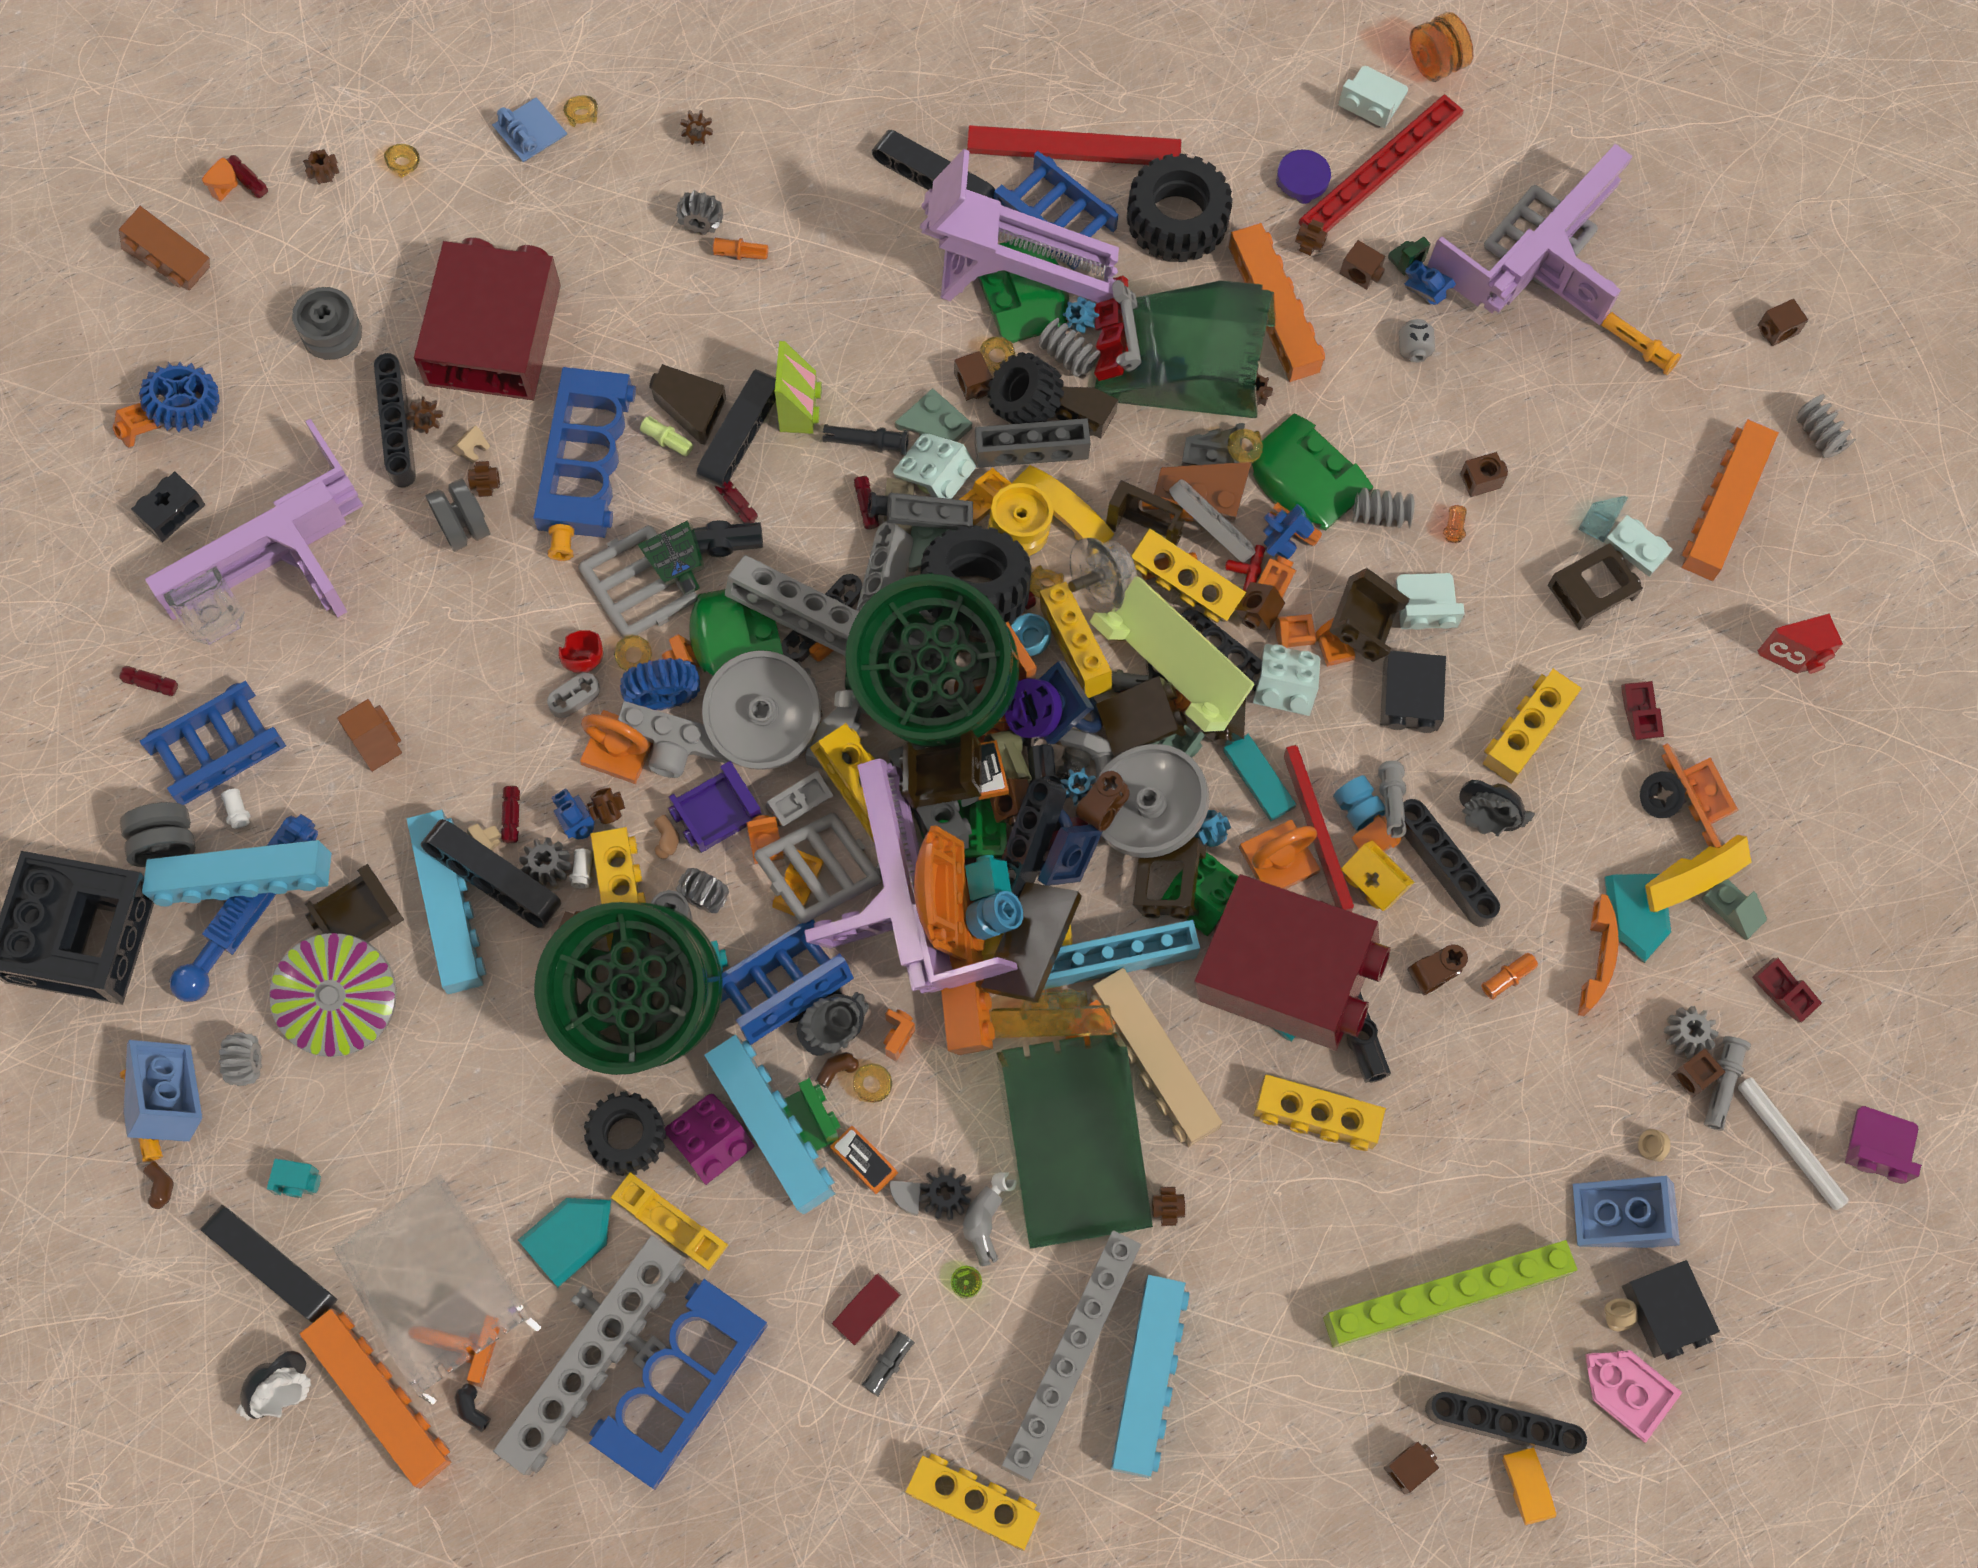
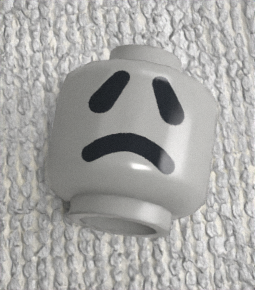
(1416, 340)

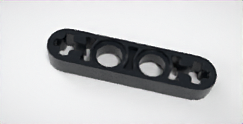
(838, 588)
(1228, 645)

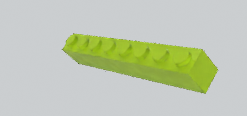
(1449, 1293)

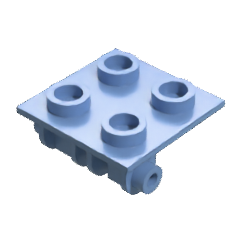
(528, 129)

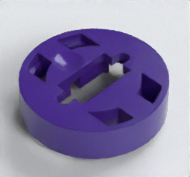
(1047, 707)

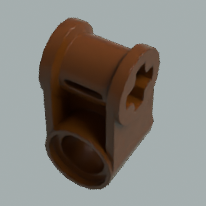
(1102, 801)
(1434, 970)

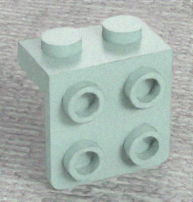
(1373, 96)
(937, 465)
(1430, 602)
(1288, 679)

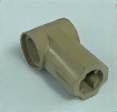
(1010, 750)

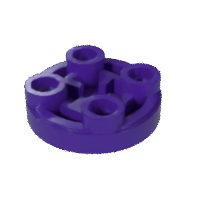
(1303, 175)

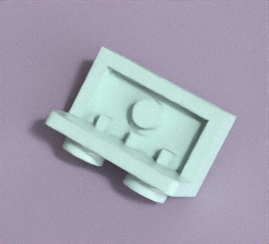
(1639, 545)

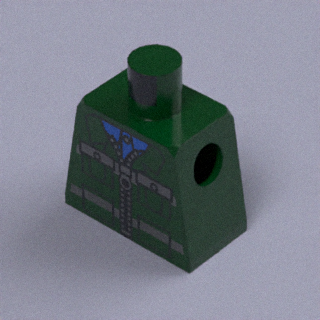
(675, 556)

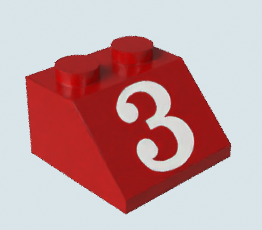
(1803, 644)

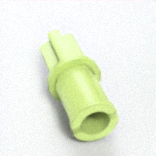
(666, 436)

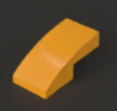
(983, 493)
(797, 884)
(1529, 1486)

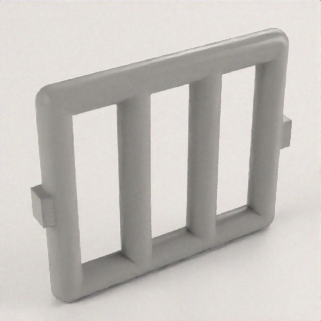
(1522, 209)
(601, 587)
(826, 902)

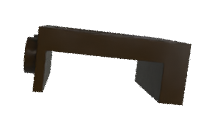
(1126, 505)
(1579, 598)
(1184, 905)

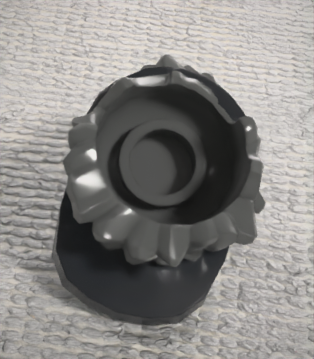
(1493, 807)
(831, 1023)

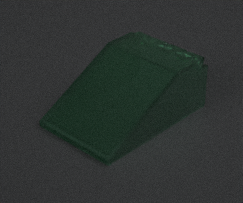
(1198, 349)
(1074, 1139)

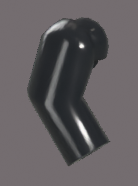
(466, 1408)

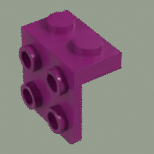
(709, 1138)
(1883, 1145)

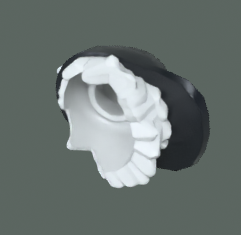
(274, 1387)

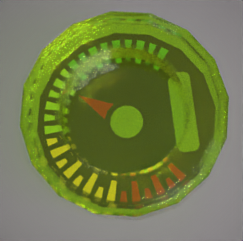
(966, 1282)

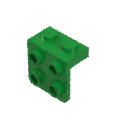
(808, 1109)

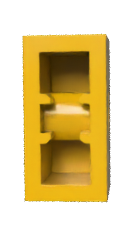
(1391, 881)

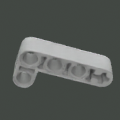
(887, 560)

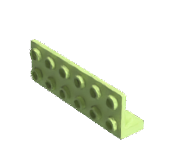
(1179, 654)

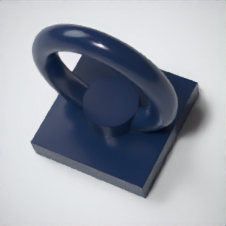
(1074, 703)
(1069, 853)

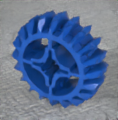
(178, 388)
(660, 684)

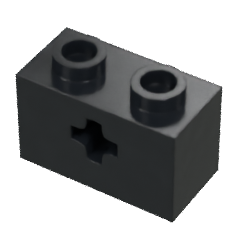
(168, 506)

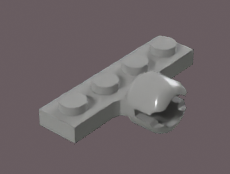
(671, 738)

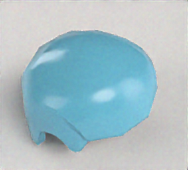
(1032, 632)

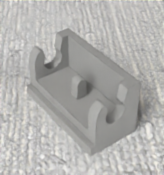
(799, 799)

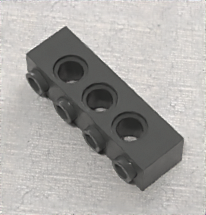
(1032, 443)
(930, 815)

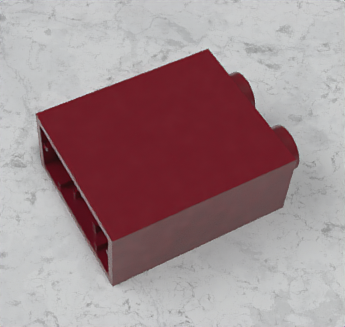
(488, 319)
(1291, 963)

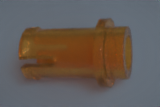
(1455, 526)

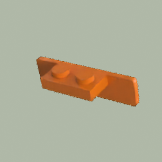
(1706, 791)

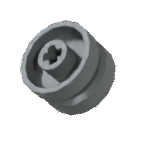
(327, 323)
(460, 513)
(156, 832)

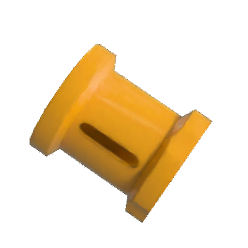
(561, 542)

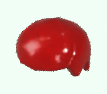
(581, 651)

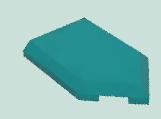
(1637, 925)
(568, 1237)

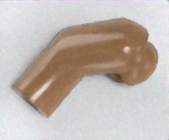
(669, 837)

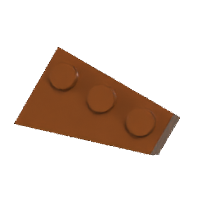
(162, 249)
(1217, 483)
(371, 734)

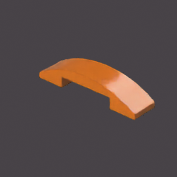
(1605, 922)

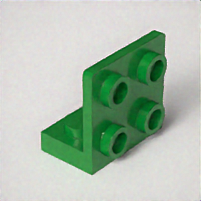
(1211, 895)

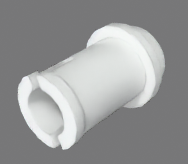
(235, 809)
(581, 869)

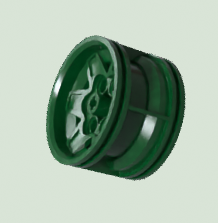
(897, 611)
(571, 957)

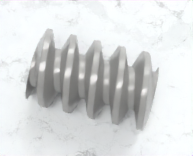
(1067, 349)
(1823, 427)
(1384, 507)

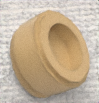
(1654, 1145)
(1621, 1314)

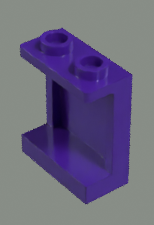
(714, 809)

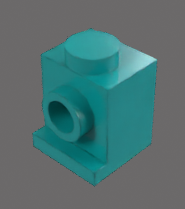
(293, 1178)

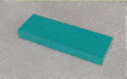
(1259, 777)

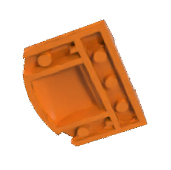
(942, 892)

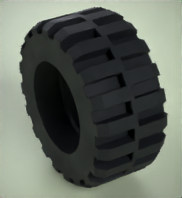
(1186, 179)
(986, 555)

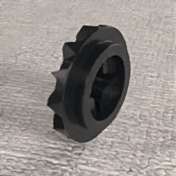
(1653, 786)

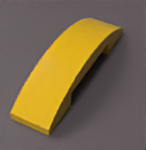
(1068, 506)
(669, 1222)

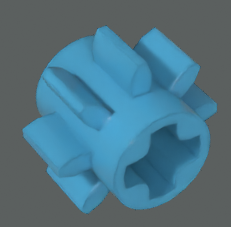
(1081, 314)
(1083, 780)
(1213, 829)

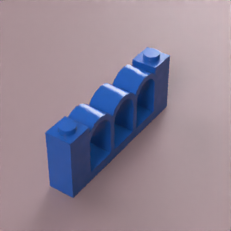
(588, 390)
(634, 1454)

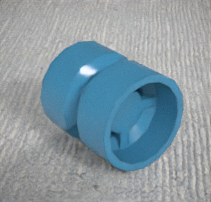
(1359, 802)
(994, 915)

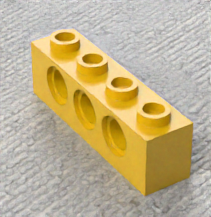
(1227, 595)
(1076, 639)
(1510, 762)
(845, 775)
(606, 847)
(1365, 1115)
(923, 1489)

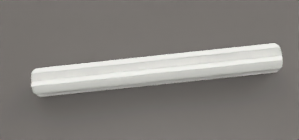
(1793, 1144)

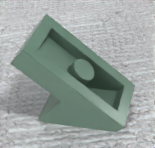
(1737, 909)

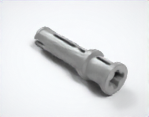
(1393, 790)
(1731, 1062)

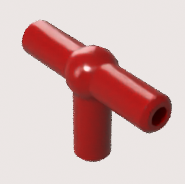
(1251, 570)

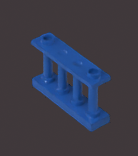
(1084, 199)
(213, 772)
(792, 1000)

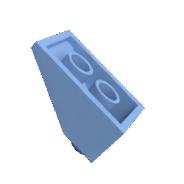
(160, 1092)
(1626, 1213)

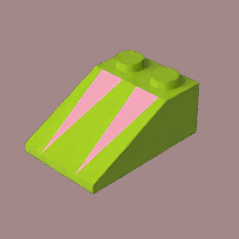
(796, 392)

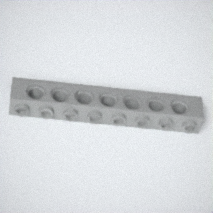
(802, 609)
(1070, 1357)
(514, 1444)

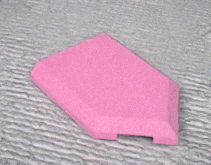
(1630, 1391)

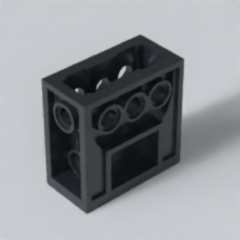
(50, 921)

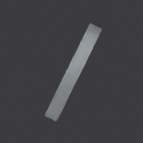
(1212, 520)

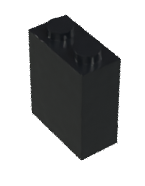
(1413, 691)
(1671, 1310)

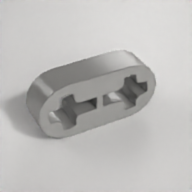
(573, 695)

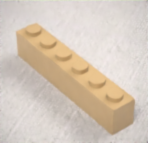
(1157, 1060)

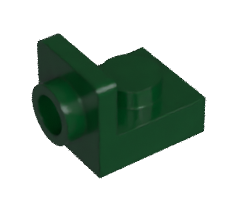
(1408, 252)

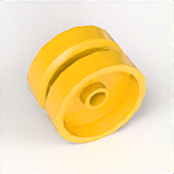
(1023, 514)

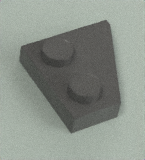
(1209, 447)

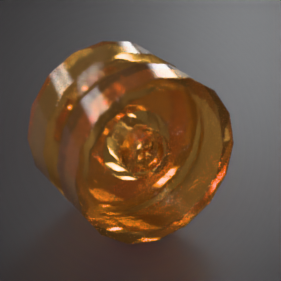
(1441, 46)

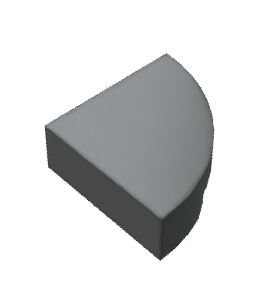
(906, 1196)

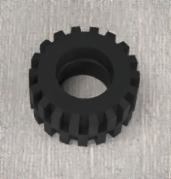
(1025, 390)
(611, 1112)

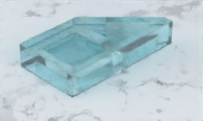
(1602, 517)

